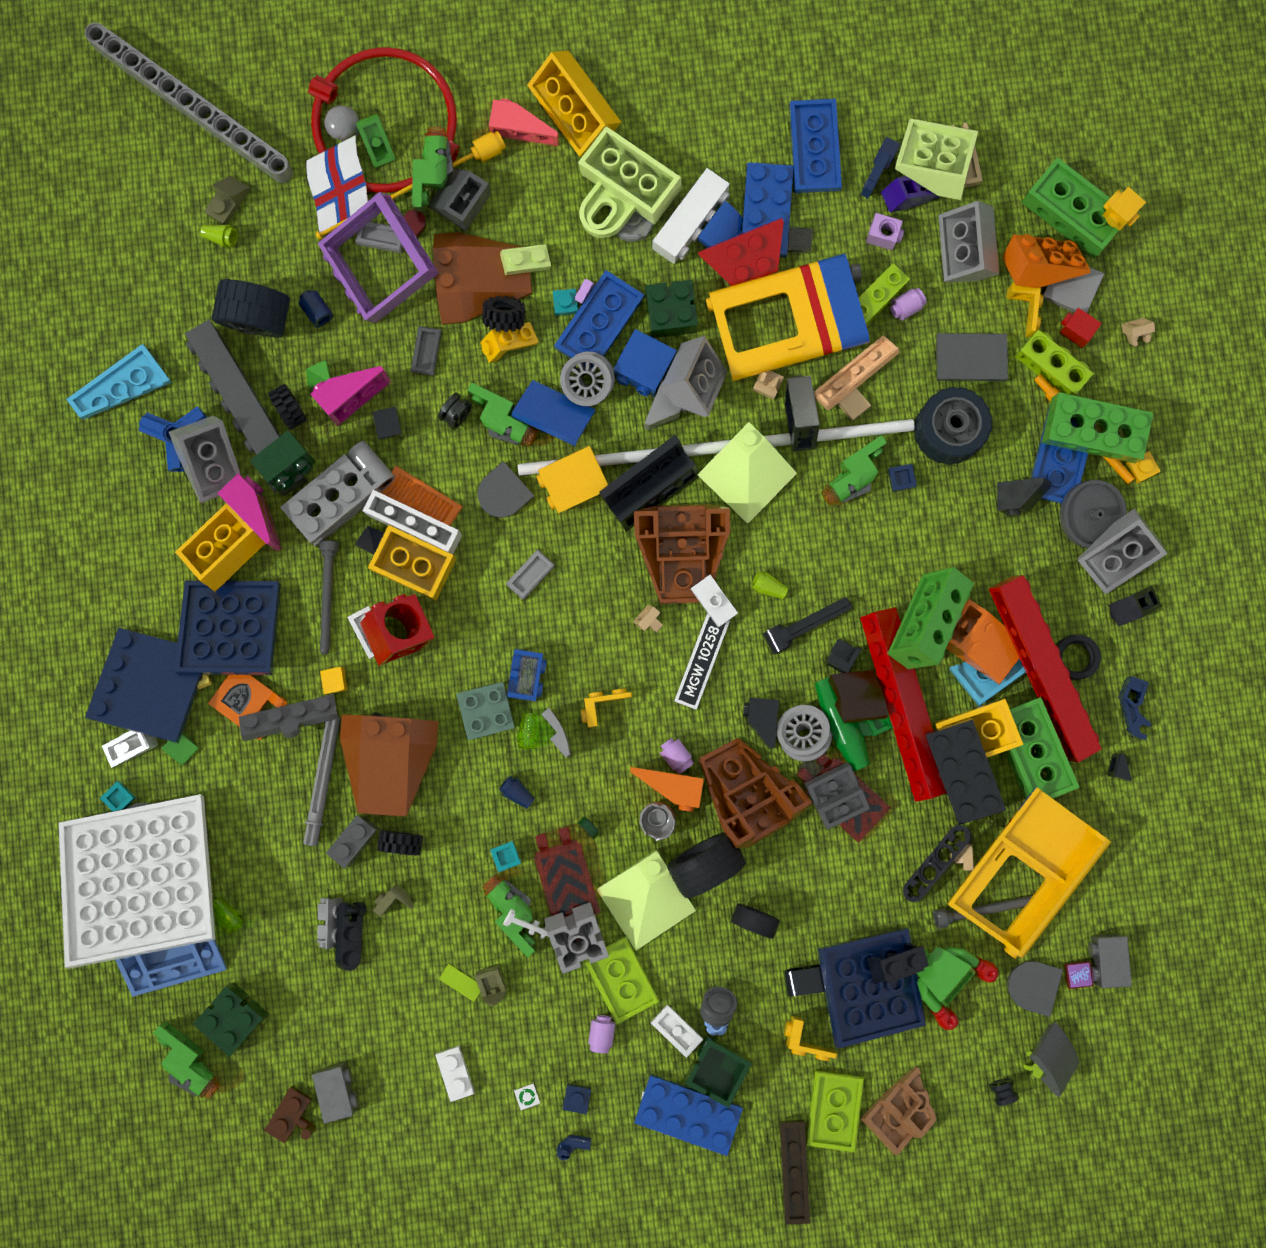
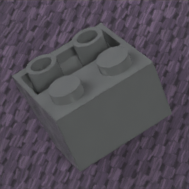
(461, 198)

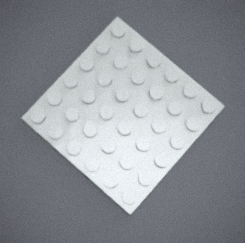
(135, 881)

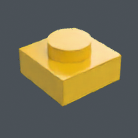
(1144, 469)

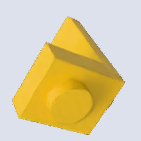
(1035, 302)
(497, 343)
(589, 713)
(793, 1032)

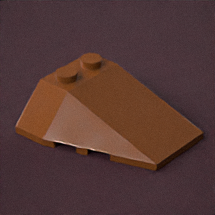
(470, 274)
(681, 546)
(386, 760)
(750, 793)

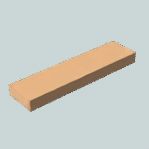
(856, 372)

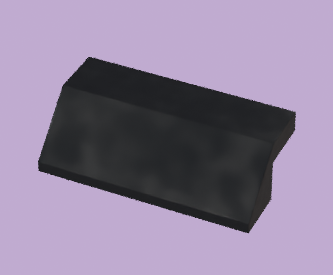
(650, 482)

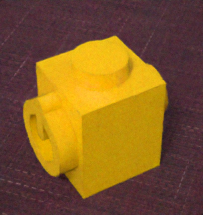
(1123, 208)

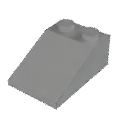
(205, 456)
(1122, 552)

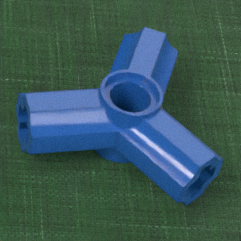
(160, 428)

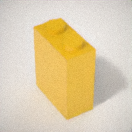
(572, 479)

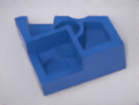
(722, 226)

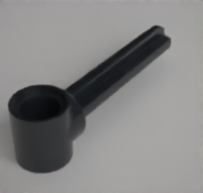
(781, 637)

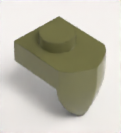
(385, 900)
(491, 985)

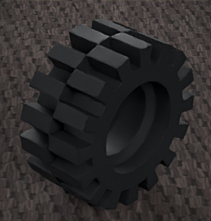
(503, 313)
(287, 406)
(400, 843)

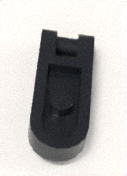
(349, 935)

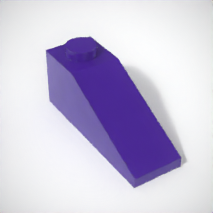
(905, 194)

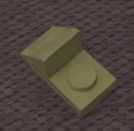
(226, 200)

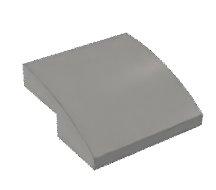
(560, 738)

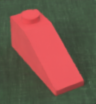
(519, 124)

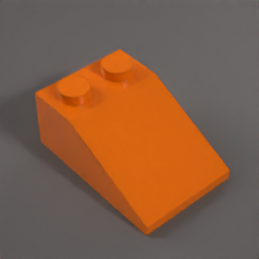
(679, 789)

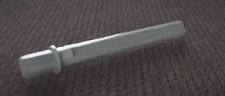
(321, 783)

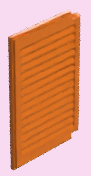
(421, 497)

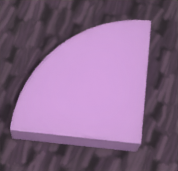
(584, 291)

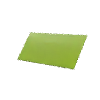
(460, 982)

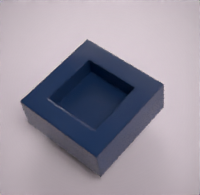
(902, 478)
(576, 1098)

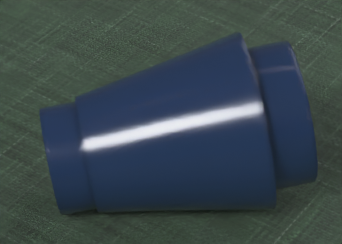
(515, 791)

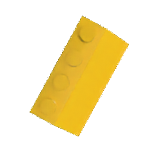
(572, 100)

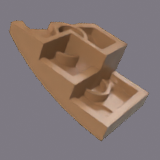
(901, 1113)

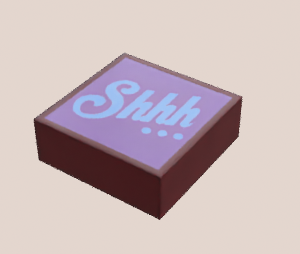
(1078, 974)

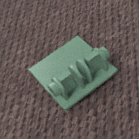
(485, 711)

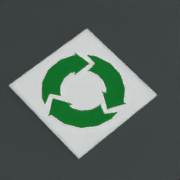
(527, 1097)

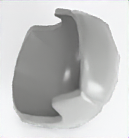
(341, 122)
(657, 820)

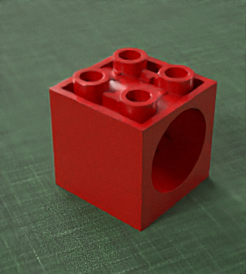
(410, 614)

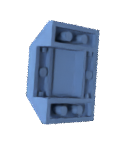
(170, 966)

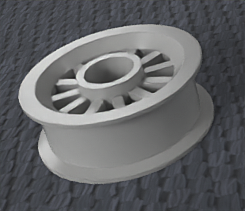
(569, 387)
(804, 753)

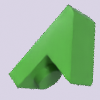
(375, 140)

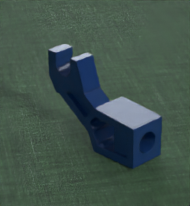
(882, 161)
(1130, 709)

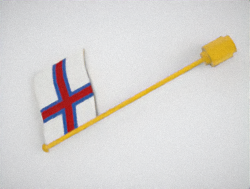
(341, 186)

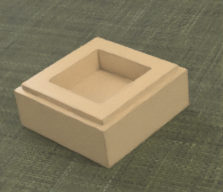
(854, 405)

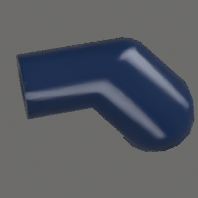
(570, 1144)

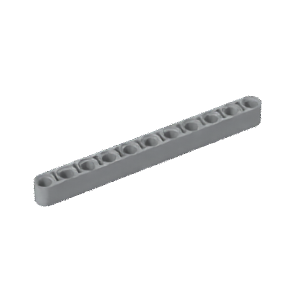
(181, 95)

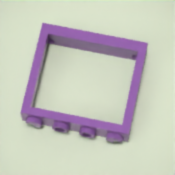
(330, 244)

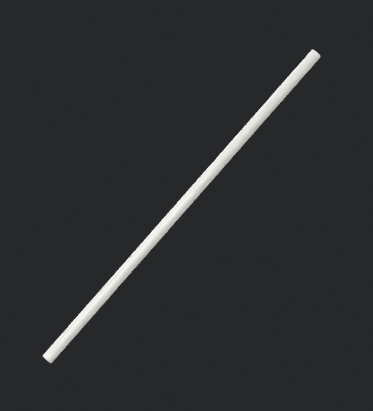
(717, 446)

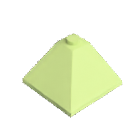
(937, 156)
(747, 473)
(645, 900)

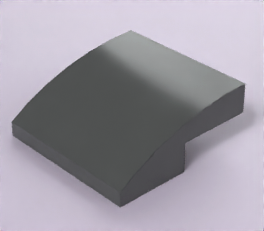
(837, 795)
(1055, 1058)

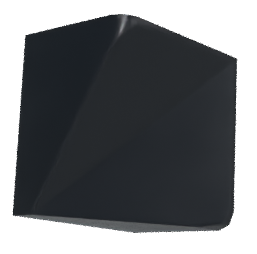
(369, 540)
(1119, 767)

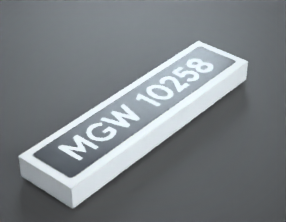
(701, 663)

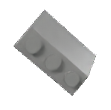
(969, 243)
(694, 377)

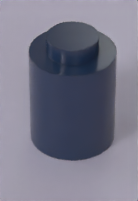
(315, 308)

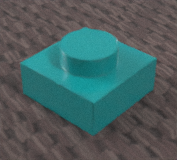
(565, 302)
(118, 797)
(505, 856)

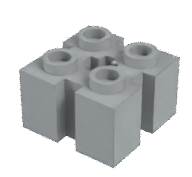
(576, 937)

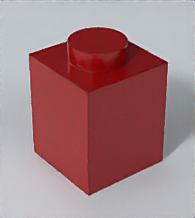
(1079, 327)

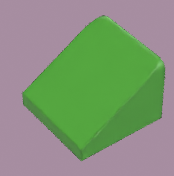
(182, 751)

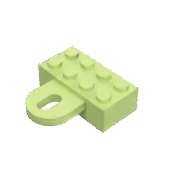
(624, 181)

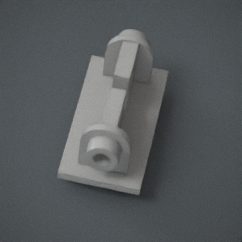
(328, 911)

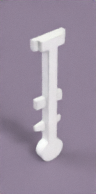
(533, 927)

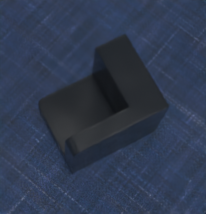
(388, 423)
(842, 656)

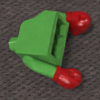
(946, 976)

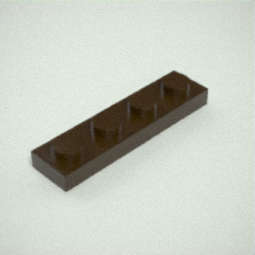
(794, 1172)

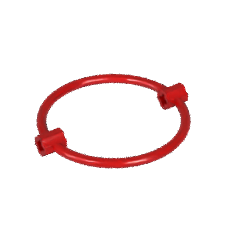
(326, 91)

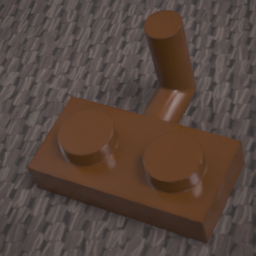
(290, 1115)

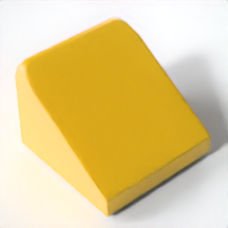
(334, 680)

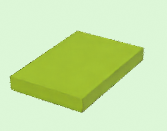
(622, 981)
(834, 1111)

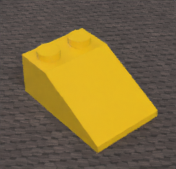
(993, 725)

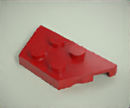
(747, 254)

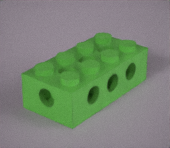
(1071, 207)
(1109, 417)
(931, 618)
(1049, 755)

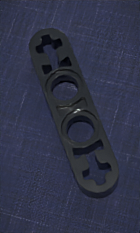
(935, 861)

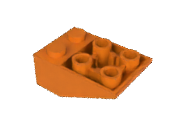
(1043, 261)
(983, 643)

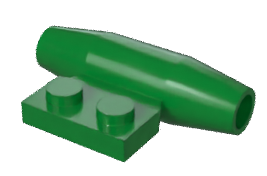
(848, 736)

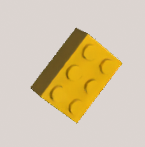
(220, 548)
(412, 563)

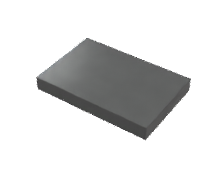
(971, 357)

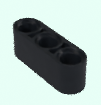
(804, 980)

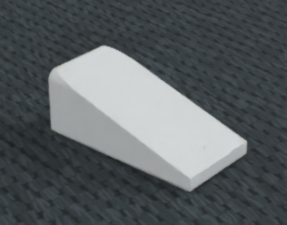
(127, 747)

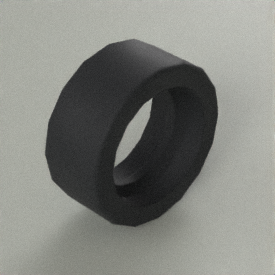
(1093, 650)
(755, 921)

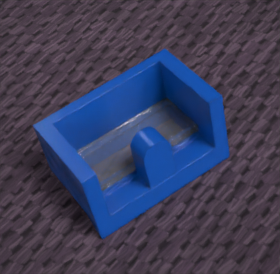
(525, 675)

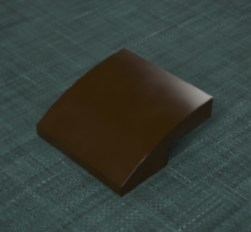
(858, 696)

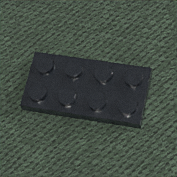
(965, 771)

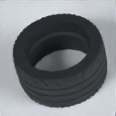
(706, 865)

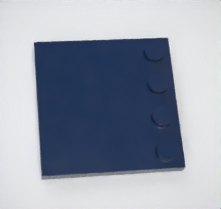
(228, 628)
(142, 689)
(857, 1005)

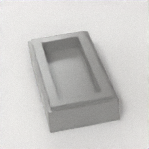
(379, 237)
(530, 574)

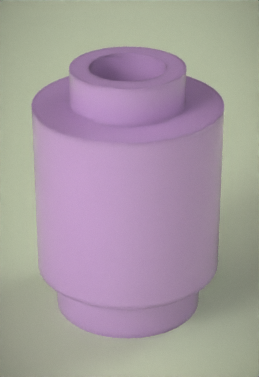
(907, 304)
(676, 755)
(601, 1034)

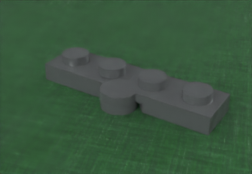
(288, 718)

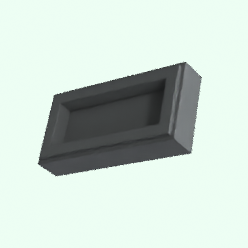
(426, 351)

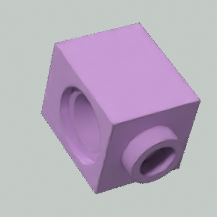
(877, 238)

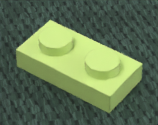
(525, 259)

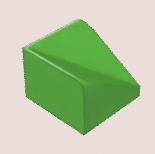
(318, 373)

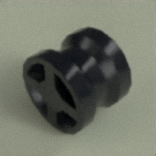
(1004, 1091)

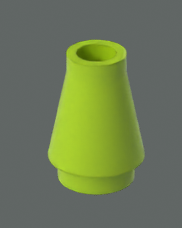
(220, 234)
(768, 585)

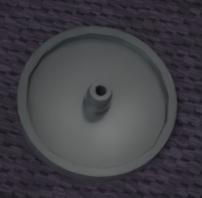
(1090, 510)

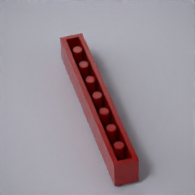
(1044, 666)
(904, 705)

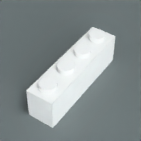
(691, 216)
(412, 522)

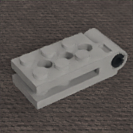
(359, 463)

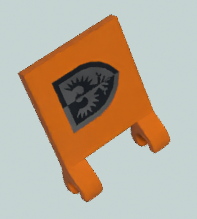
(243, 696)

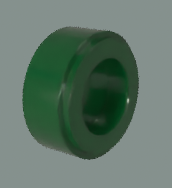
(588, 828)

